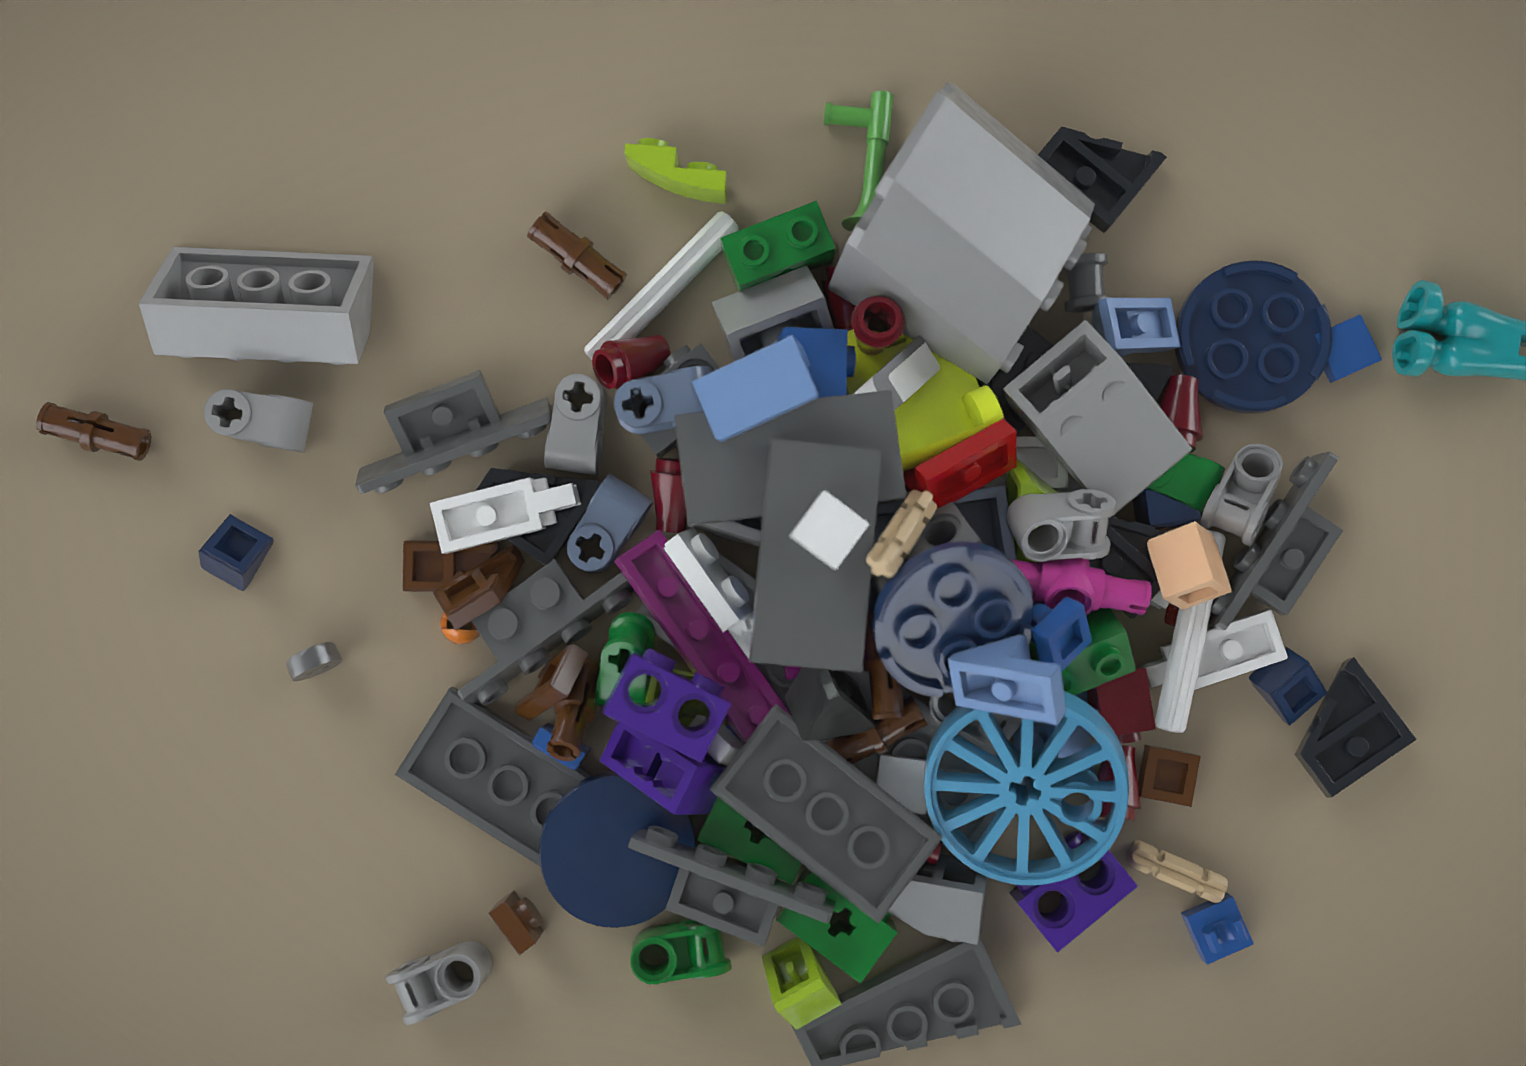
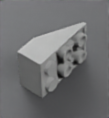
(1096, 416)

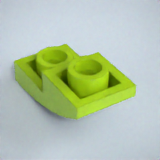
(660, 165)

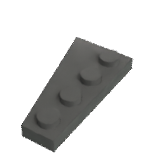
(916, 1002)

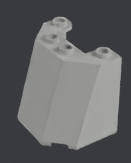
(965, 236)

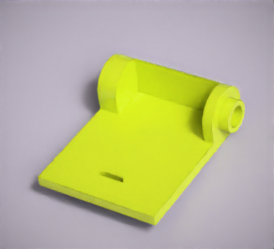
(939, 412)

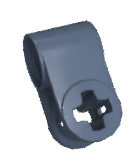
(668, 392)
(611, 515)

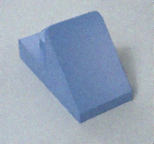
(1136, 324)
(1007, 682)

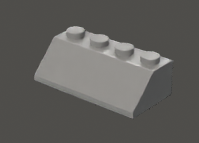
(260, 305)

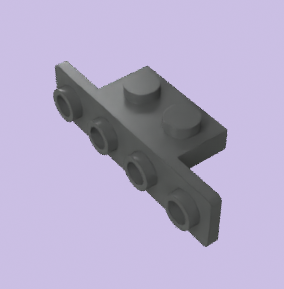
(446, 425)
(1286, 551)
(536, 621)
(725, 893)

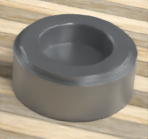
(313, 661)

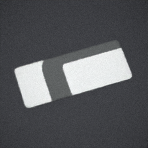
(904, 372)

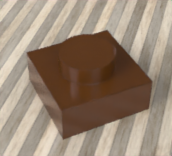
(1168, 775)
(518, 921)

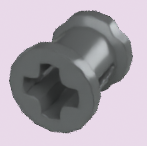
(1086, 283)

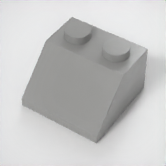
(759, 313)

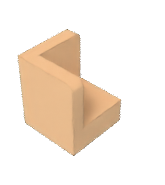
(1188, 566)

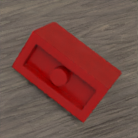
(966, 465)

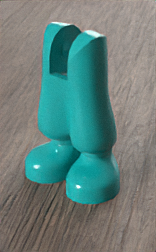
(1473, 343)

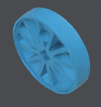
(1042, 795)

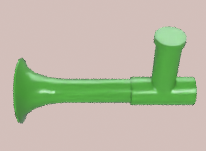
(878, 122)

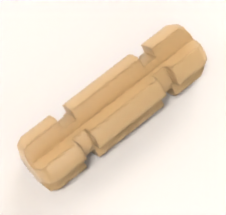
(901, 533)
(1177, 871)

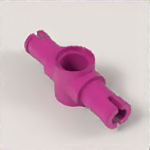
(1088, 585)

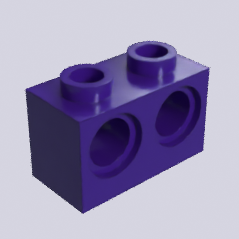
(660, 716)
(662, 772)
(1080, 900)

